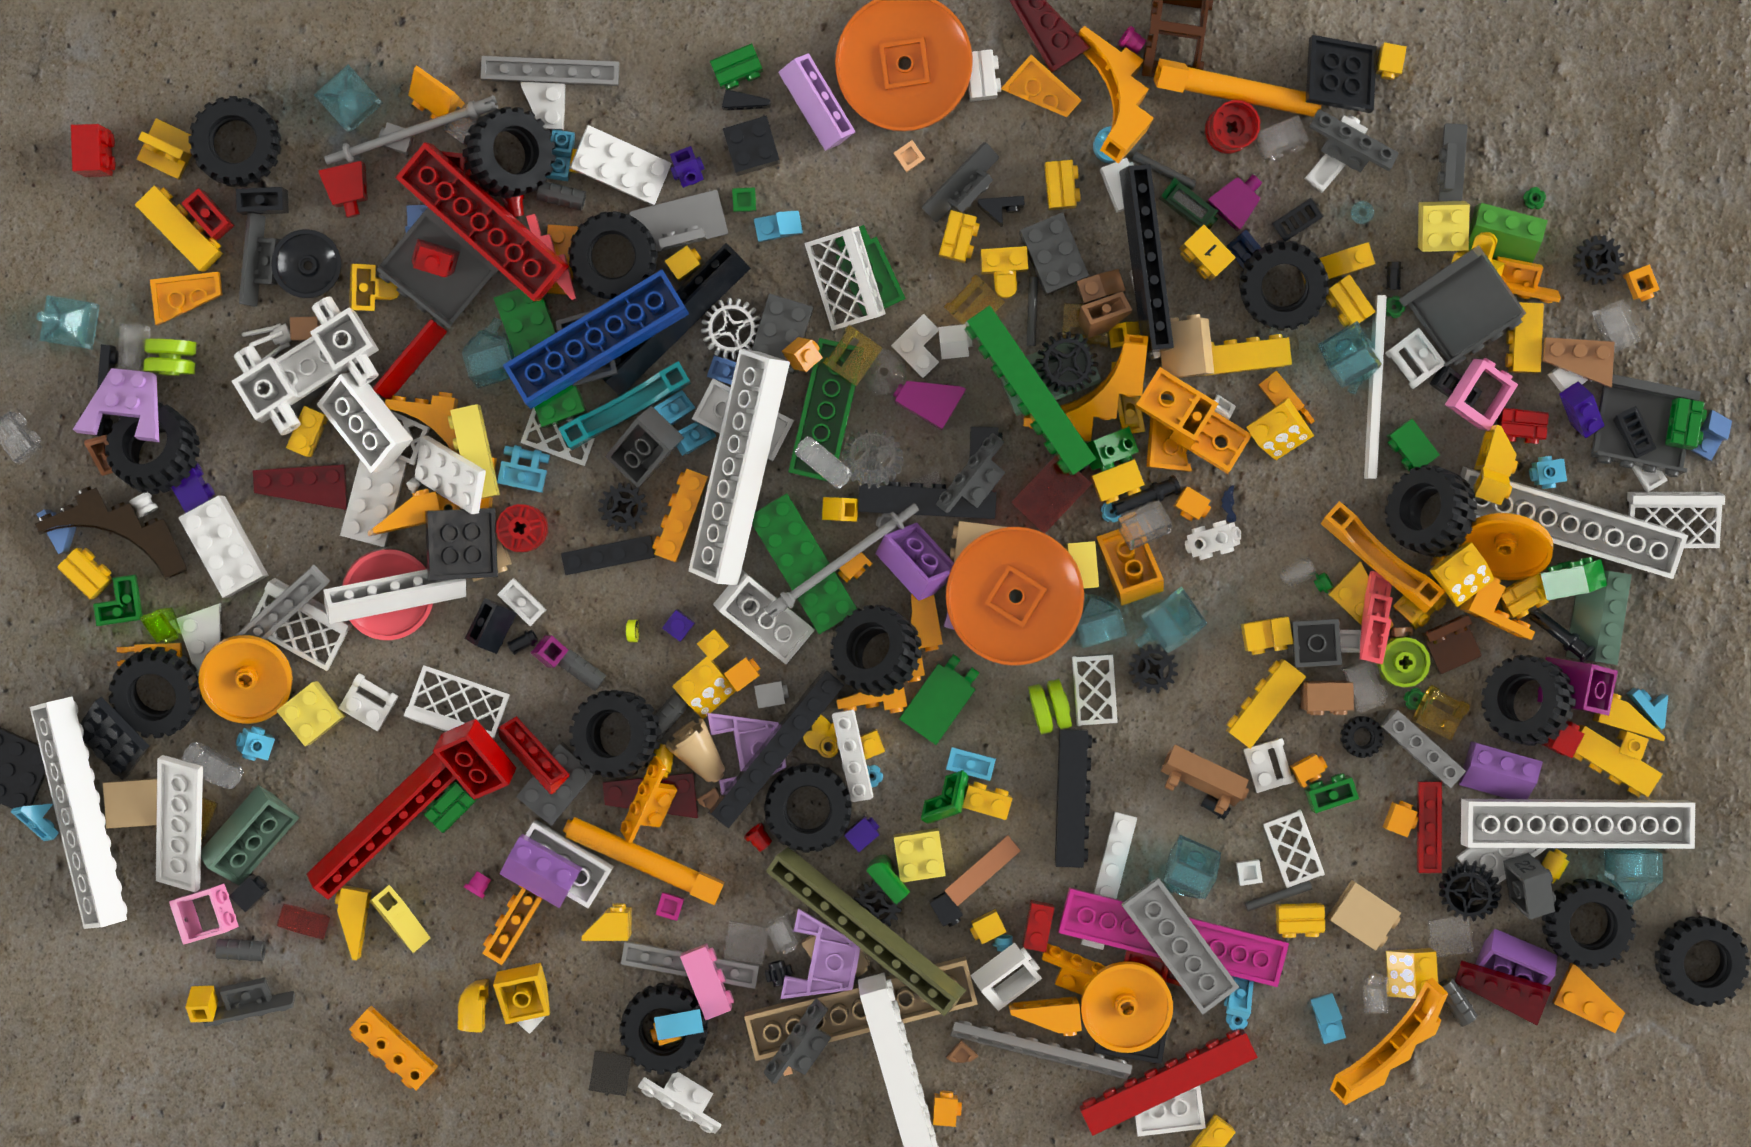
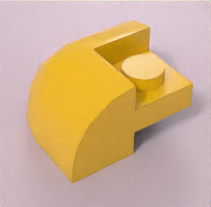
(472, 1006)

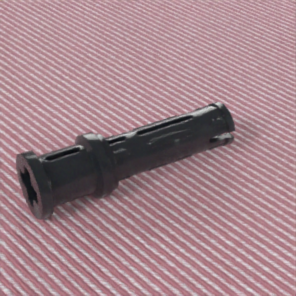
(1156, 492)
(1570, 641)

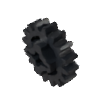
(1607, 264)
(628, 516)
(1143, 674)
(888, 906)

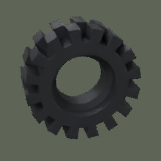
(1375, 740)

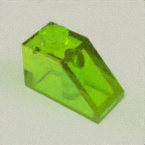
(162, 625)

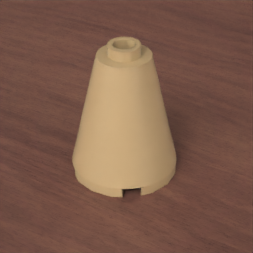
(697, 750)

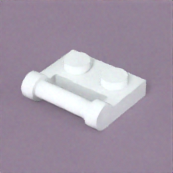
(1421, 353)
(363, 707)
(1261, 766)

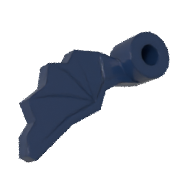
(1228, 502)

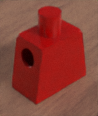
(346, 186)
(434, 258)

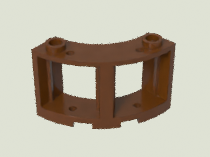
(1158, 26)

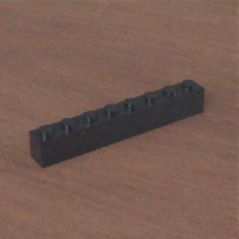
(1146, 257)
(698, 296)
(776, 748)

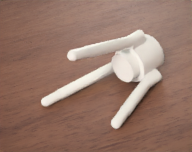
(278, 333)

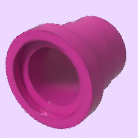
(1132, 40)
(478, 884)

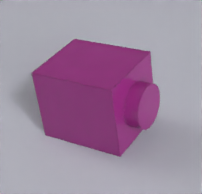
(549, 651)

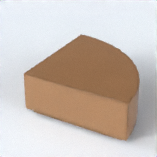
(1401, 631)
(709, 798)
(961, 1053)

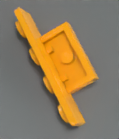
(1524, 278)
(650, 801)
(1074, 970)

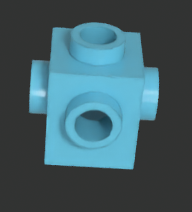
(1555, 469)
(255, 743)

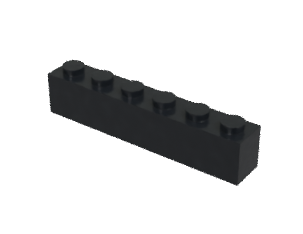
(897, 499)
(1071, 798)

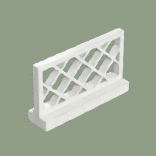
(863, 273)
(1680, 501)
(314, 610)
(446, 723)

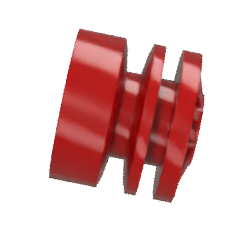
(1244, 125)
(535, 530)

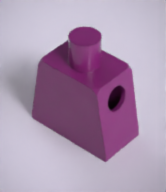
(1236, 201)

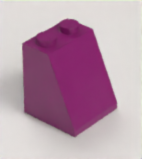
(929, 401)
(1591, 684)

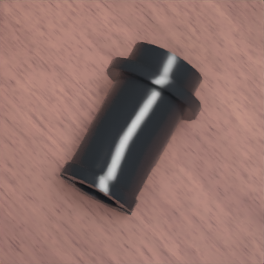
(1393, 275)
(525, 640)
(1210, 802)

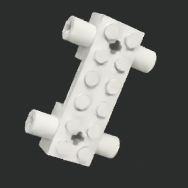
(305, 366)

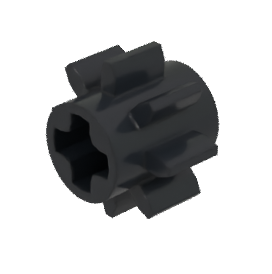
(777, 972)

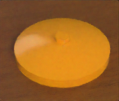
(1511, 545)
(245, 679)
(1126, 1007)

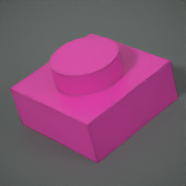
(669, 906)

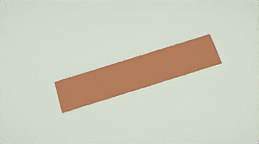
(982, 870)

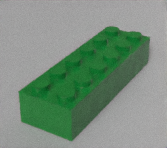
(527, 325)
(824, 409)
(799, 559)

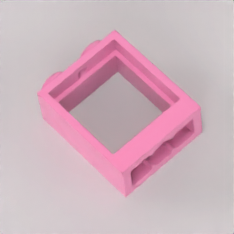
(1465, 385)
(191, 929)

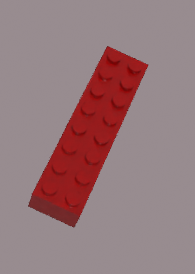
(482, 221)

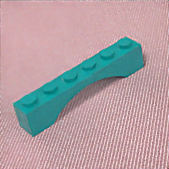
(624, 407)

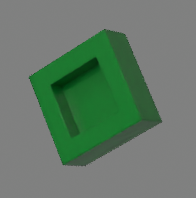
(744, 199)

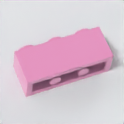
(707, 981)

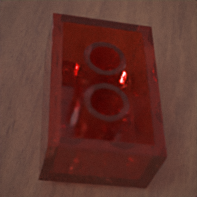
(1049, 495)

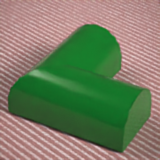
(126, 604)
(949, 802)
(882, 872)

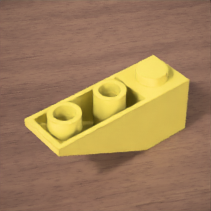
(400, 918)

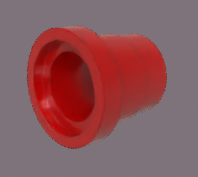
(514, 205)
(758, 837)

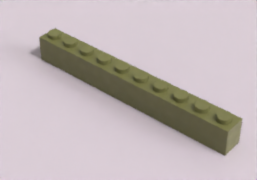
(865, 931)

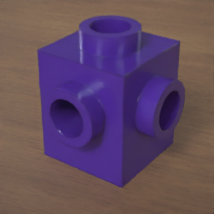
(686, 167)

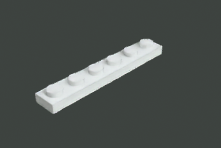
(1113, 861)

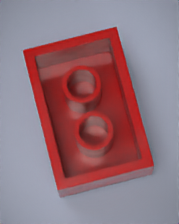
(474, 759)

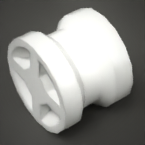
(143, 504)

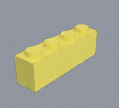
(473, 443)

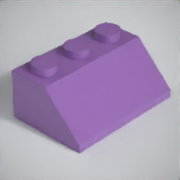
(915, 560)
(1500, 772)
(540, 870)
(1517, 958)

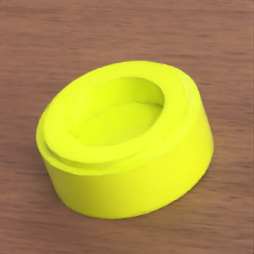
(632, 630)

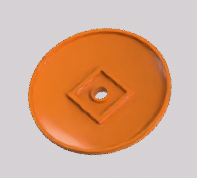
(871, 55)
(981, 591)

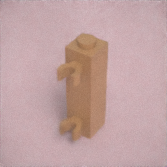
(1204, 776)

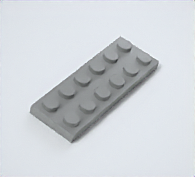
(1180, 945)

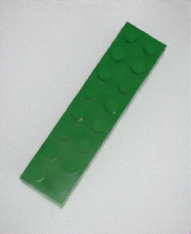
(1029, 390)

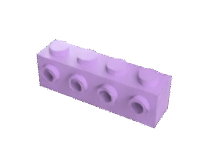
(815, 102)

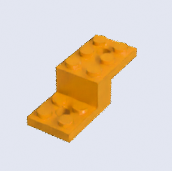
(1193, 420)
(1483, 607)

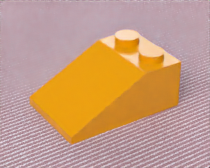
(432, 95)
(408, 514)
(1132, 572)
(1055, 1014)

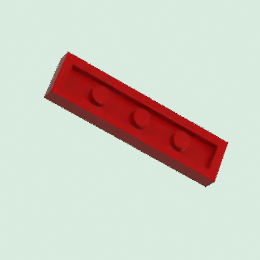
(1429, 827)

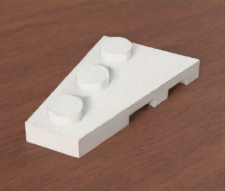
(201, 632)
(1174, 1115)

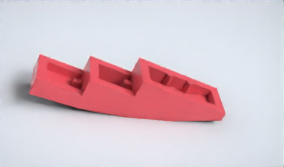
(565, 280)
(1375, 619)

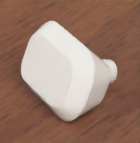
(413, 485)

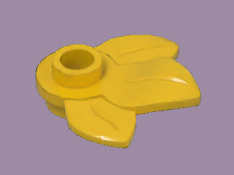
(821, 733)

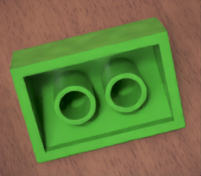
(1516, 233)

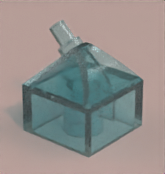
(348, 98)
(69, 322)
(486, 355)
(1350, 357)
(1171, 621)
(1099, 622)
(1191, 868)
(1633, 871)

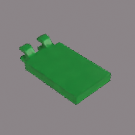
(884, 276)
(939, 700)

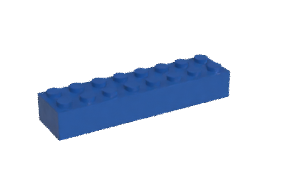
(595, 339)

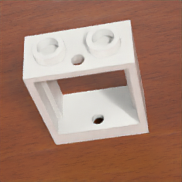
(1002, 966)

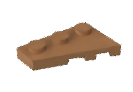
(1583, 357)

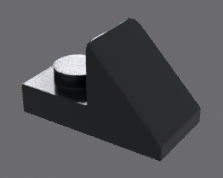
(994, 206)

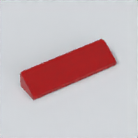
(409, 360)
(533, 754)

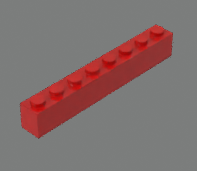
(380, 826)
(1168, 1081)

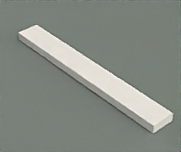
(1375, 390)

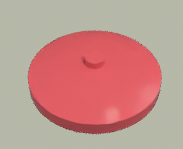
(383, 564)

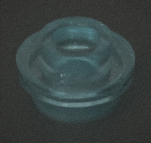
(1355, 212)

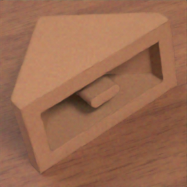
(96, 448)

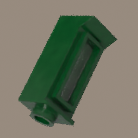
(1189, 205)

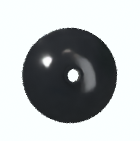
(304, 247)

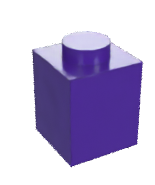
(678, 625)
(862, 833)

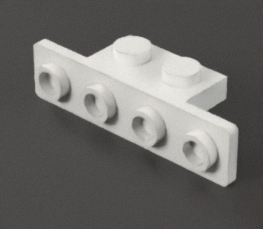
(852, 755)
(685, 1097)

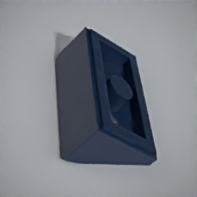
(1243, 247)

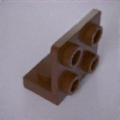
(1452, 644)

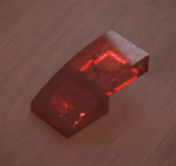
(303, 921)

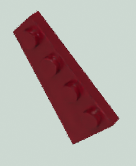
(1050, 33)
(305, 484)
(622, 793)
(1510, 992)

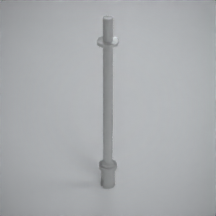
(473, 109)
(788, 599)

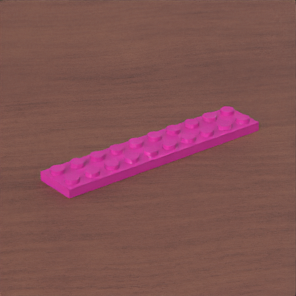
(1108, 923)

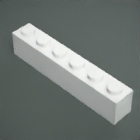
(389, 595)

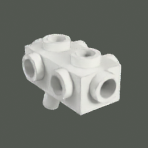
(1220, 537)

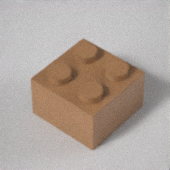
(1327, 696)

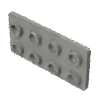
(684, 220)

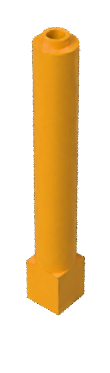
(1179, 77)
(696, 883)

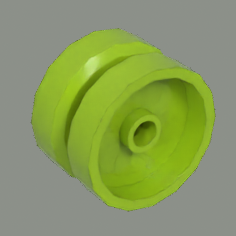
(169, 358)
(1414, 668)
(1049, 706)

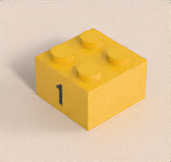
(1206, 253)

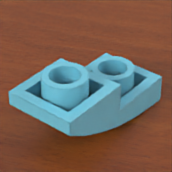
(564, 144)
(678, 1024)

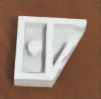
(547, 102)

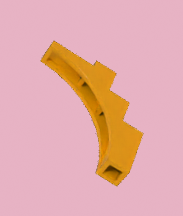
(1125, 91)
(1102, 402)
(436, 417)
(925, 620)
(1395, 1049)

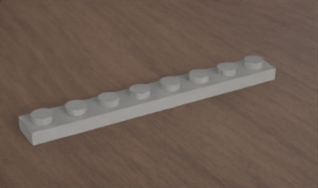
(1049, 1051)

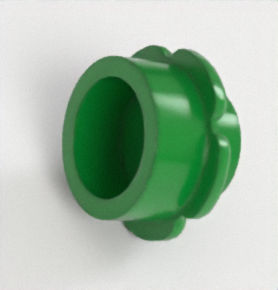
(1528, 198)
(1397, 312)
(1323, 582)
(1408, 697)

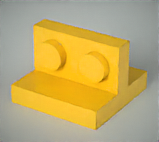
(165, 149)

